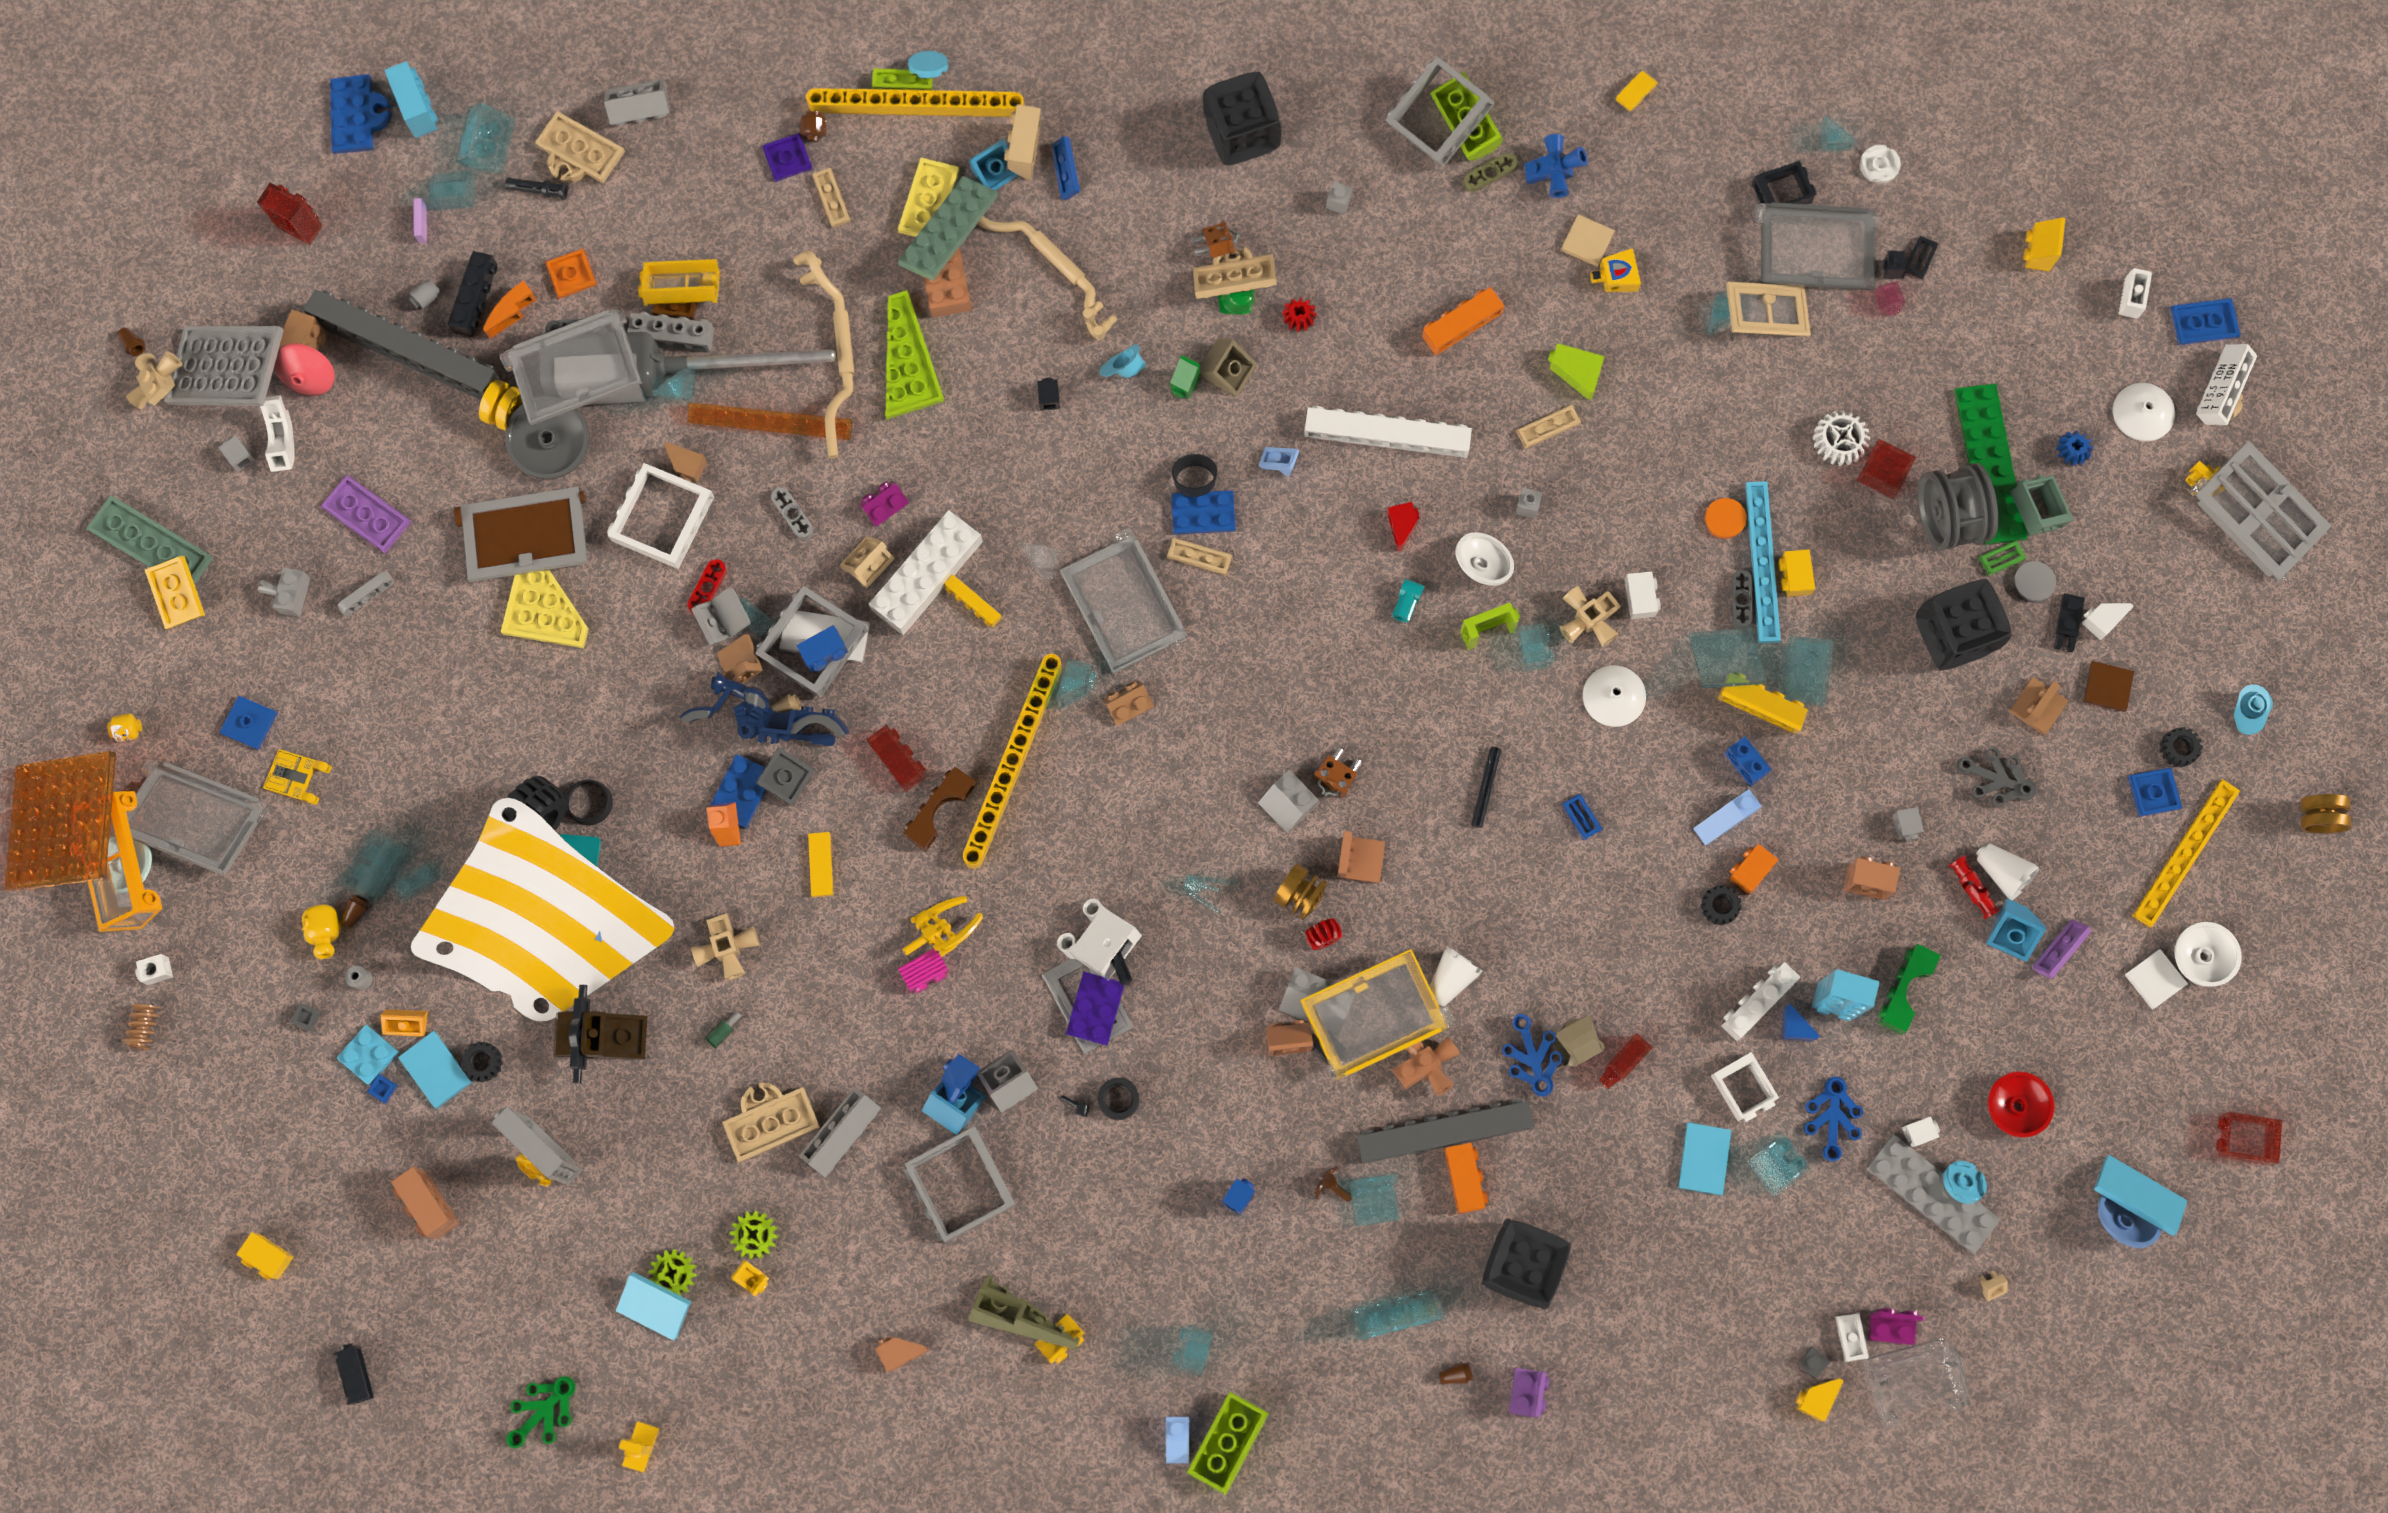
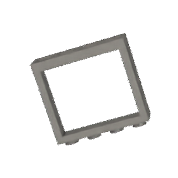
(1462, 131)
(833, 667)
(536, 1145)
(922, 1194)

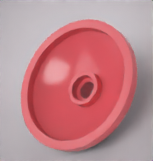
(304, 369)

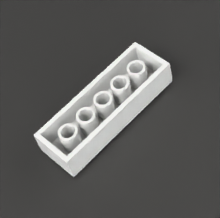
(925, 572)

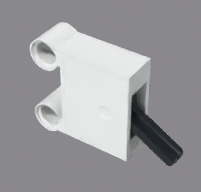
(1103, 943)

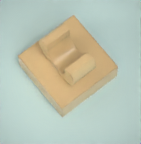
(1995, 1287)

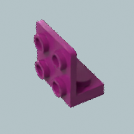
(1894, 1327)

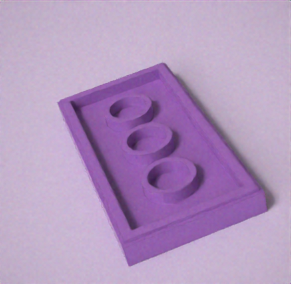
(366, 514)

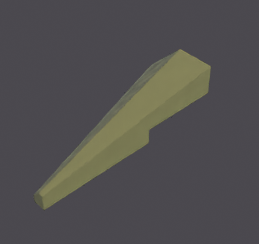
(1003, 1311)

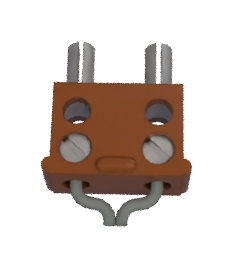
(1217, 240)
(1334, 777)

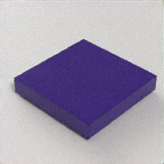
(787, 157)

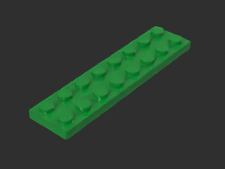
(1988, 445)

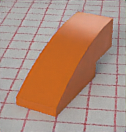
(508, 309)

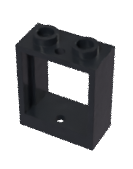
(1800, 173)

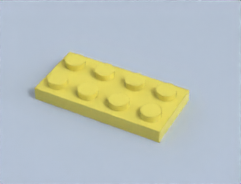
(928, 191)

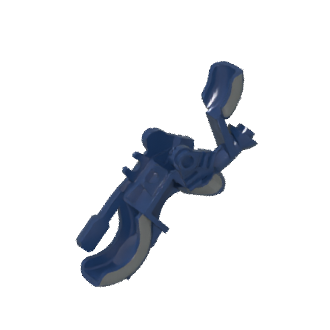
(757, 718)

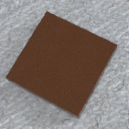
(2108, 686)

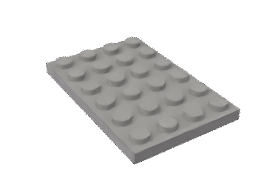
(225, 365)

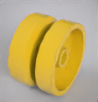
(499, 404)

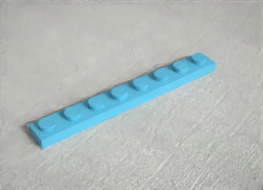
(1762, 562)

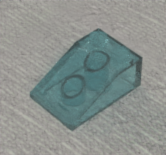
(1807, 670)

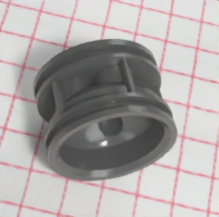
(1958, 507)

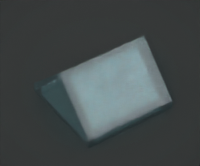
(679, 386)

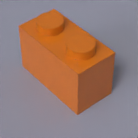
(1753, 869)

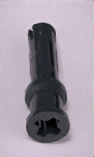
(545, 188)

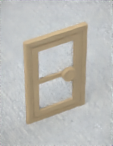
(1768, 309)

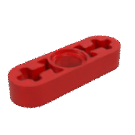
(694, 598)

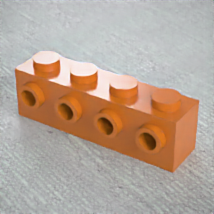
(1462, 321)

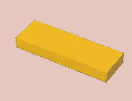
(820, 864)

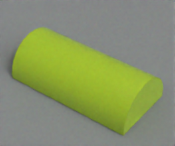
(1454, 104)
(1227, 1443)

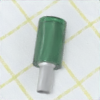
(722, 1030)

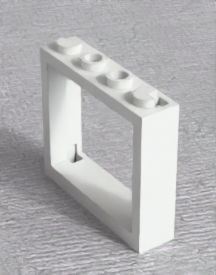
(689, 530)

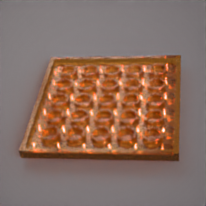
(60, 821)

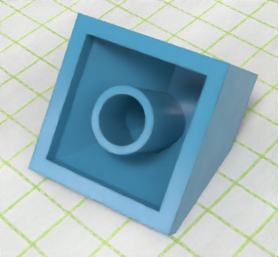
(2016, 930)

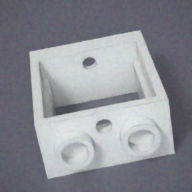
(1761, 1078)

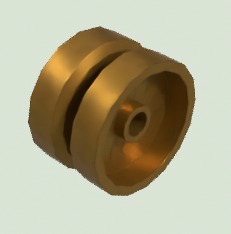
(2325, 813)

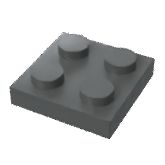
(785, 776)

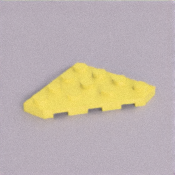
(543, 612)

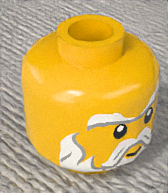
(124, 727)

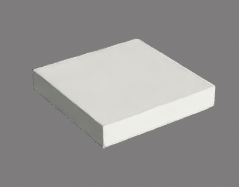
(2156, 979)

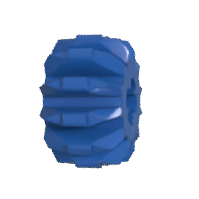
(2069, 452)

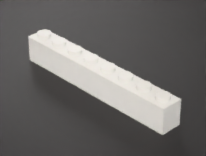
(1388, 432)

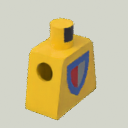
(1618, 273)

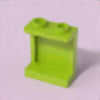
(1487, 620)

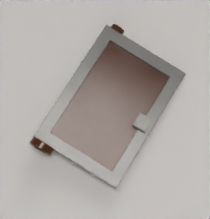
(523, 534)

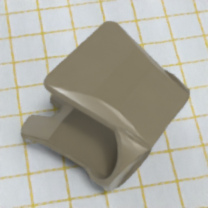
(1577, 1041)

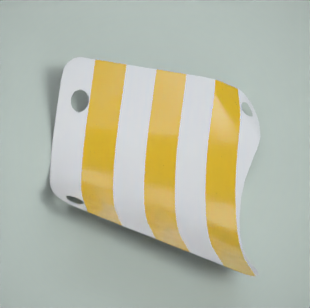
(530, 917)

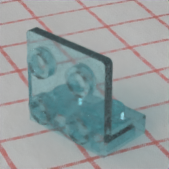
(1374, 1200)

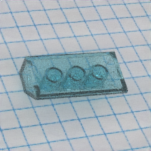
(1396, 1316)

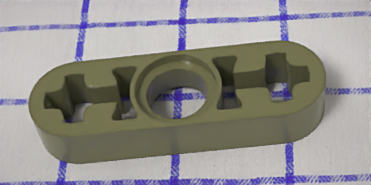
(1505, 170)

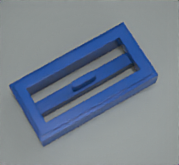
(1598, 828)

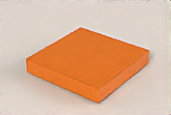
(571, 273)

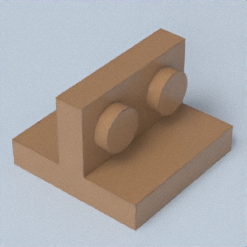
(2039, 705)

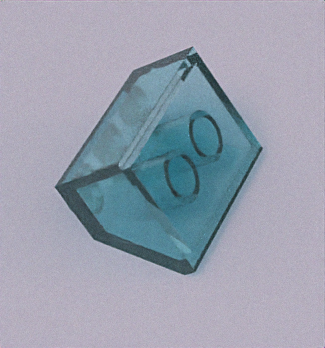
(485, 139)
(373, 866)

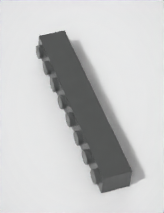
(1444, 1132)

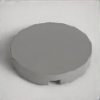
(2034, 581)

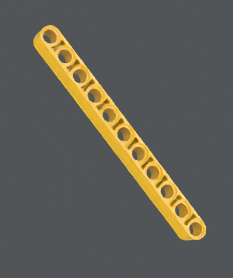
(907, 97)
(1012, 750)

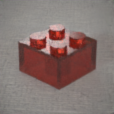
(1886, 468)

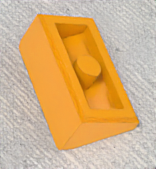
(404, 1022)

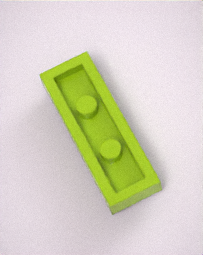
(899, 80)

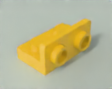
(1058, 1353)

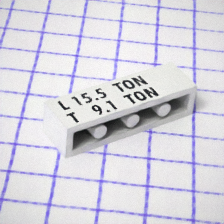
(2226, 384)

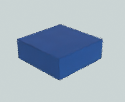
(382, 1088)

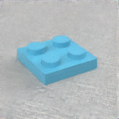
(367, 1055)

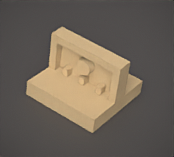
(867, 561)

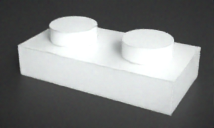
(1852, 1337)

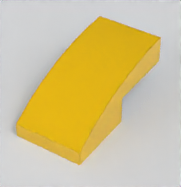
(1636, 90)

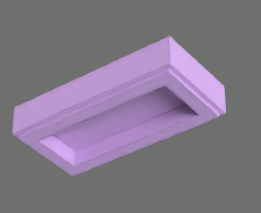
(420, 220)

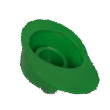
(1236, 302)

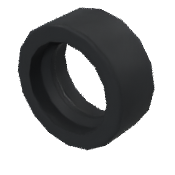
(1134, 1100)

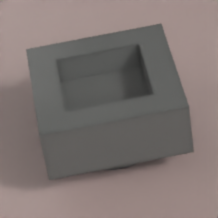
(305, 1017)
(1813, 1362)

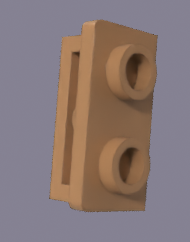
(1128, 702)

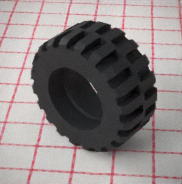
(542, 798)

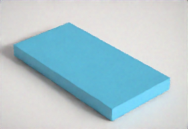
(2140, 1195)

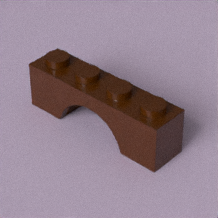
(955, 786)

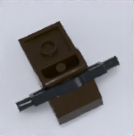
(596, 1034)

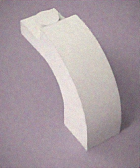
(280, 434)

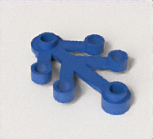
(1534, 1058)
(1834, 1115)

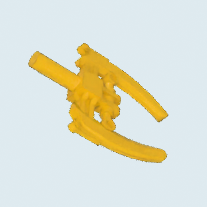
(933, 933)

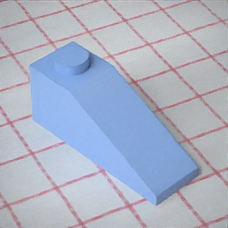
(1727, 817)

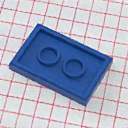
(2205, 321)

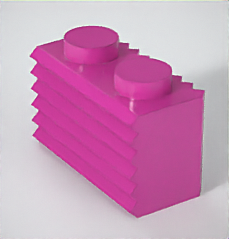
(924, 970)

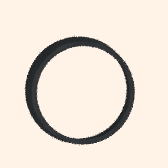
(1194, 460)
(600, 817)

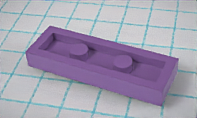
(2061, 949)

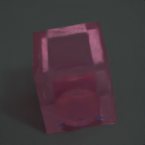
(1889, 299)

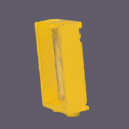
(679, 281)

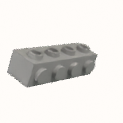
(674, 332)
(840, 1132)

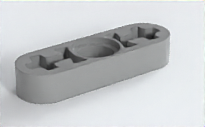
(788, 498)
(361, 595)

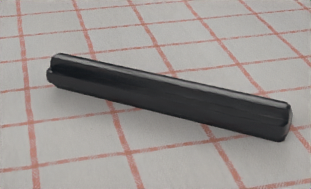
(1486, 787)

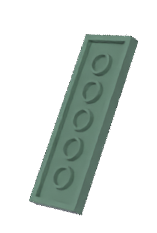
(948, 228)
(145, 538)

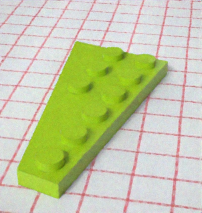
(909, 369)

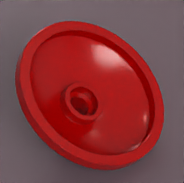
(2035, 1103)

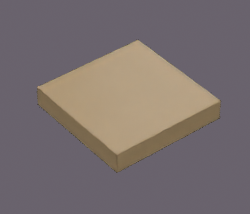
(1587, 240)

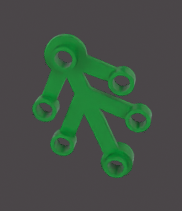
(544, 1409)

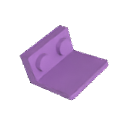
(1528, 1393)

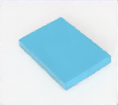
(435, 1069)
(1704, 1159)
(653, 1306)

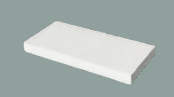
(808, 624)

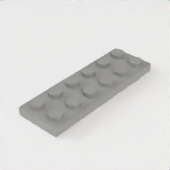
(1924, 1189)

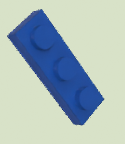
(1065, 168)

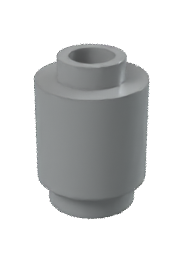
(424, 294)
(362, 982)

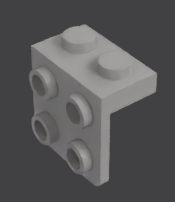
(721, 617)

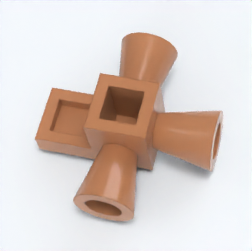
(1427, 1066)

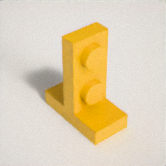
(639, 1446)

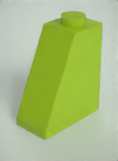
(1577, 368)

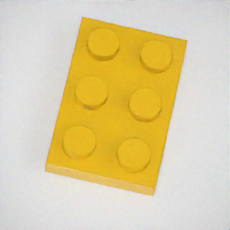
(174, 592)

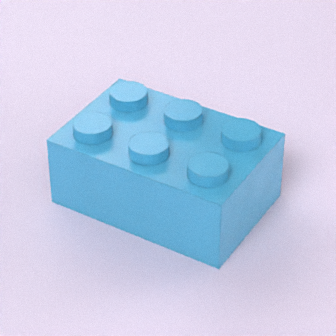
(412, 99)

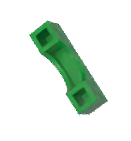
(1897, 1013)

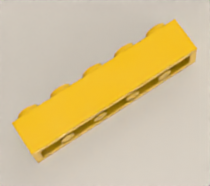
(972, 601)

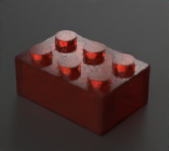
(290, 213)

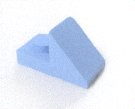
(1279, 459)

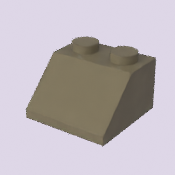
(1227, 366)

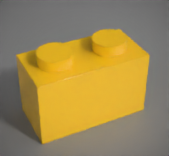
(1797, 573)
(264, 1256)

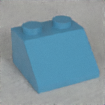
(954, 1116)

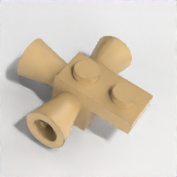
(153, 379)
(1590, 616)
(725, 946)

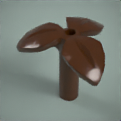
(1330, 1182)

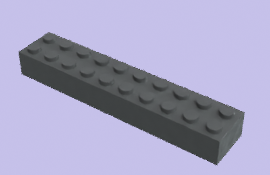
(400, 345)

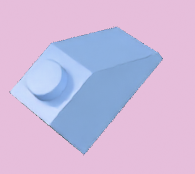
(1177, 1439)

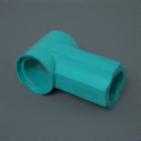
(1409, 596)

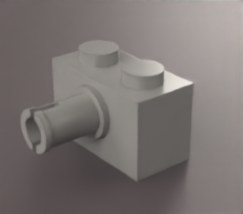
(289, 592)

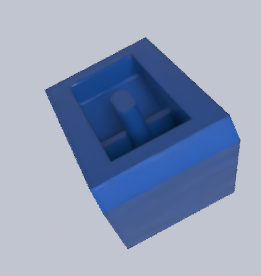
(1796, 1027)

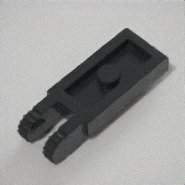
(2069, 620)

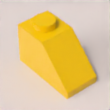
(1818, 1399)

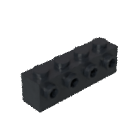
(472, 294)

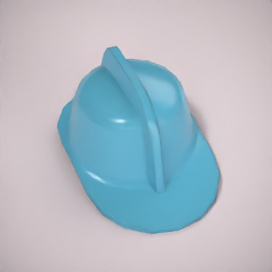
(1124, 364)
(2252, 709)

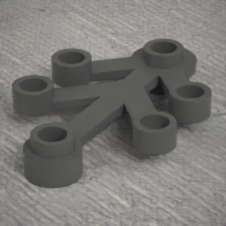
(1999, 778)

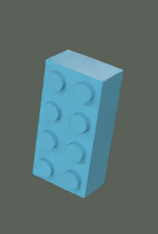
(1845, 995)

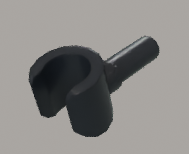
(1081, 1108)

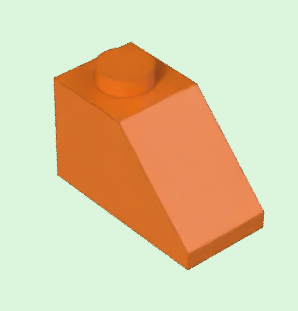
(724, 824)

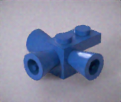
(1555, 166)

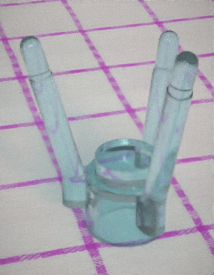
(1195, 884)

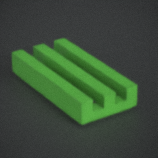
(1986, 565)

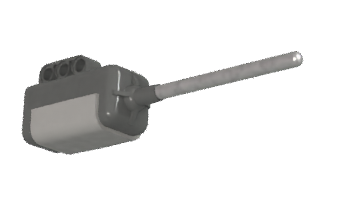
(654, 365)

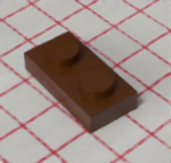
(676, 310)

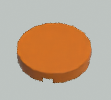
(1725, 518)

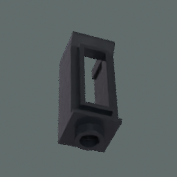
(353, 1374)

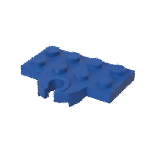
(355, 113)

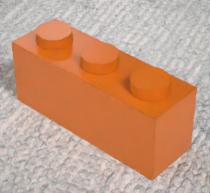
(1465, 1178)

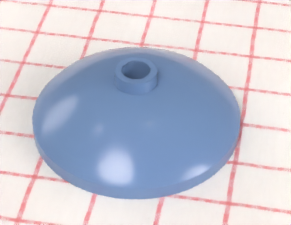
(2126, 1225)

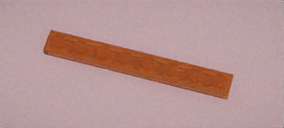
(766, 420)

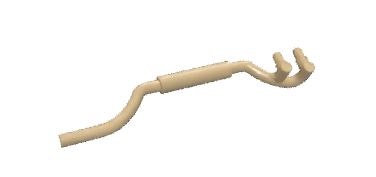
(1064, 265)
(843, 343)

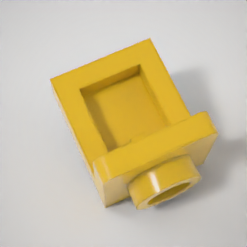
(750, 1278)

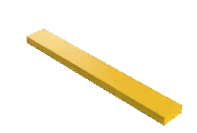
(2186, 853)

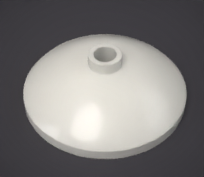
(2137, 420)
(1484, 559)
(1610, 708)
(2221, 953)

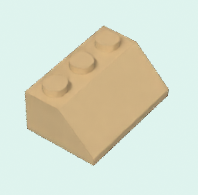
(1023, 140)

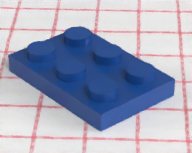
(1203, 514)
(741, 788)

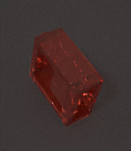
(2272, 1138)

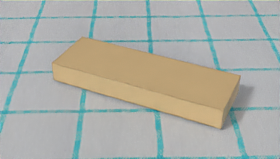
(831, 197)
(1548, 426)
(1199, 556)

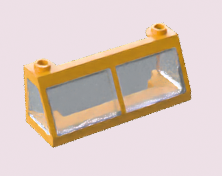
(121, 898)

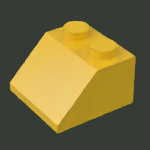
(2044, 244)

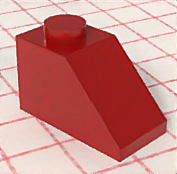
(1402, 522)

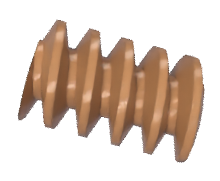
(141, 1026)

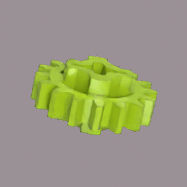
(745, 1242)
(669, 1264)

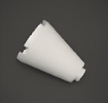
(2006, 869)
(1452, 976)

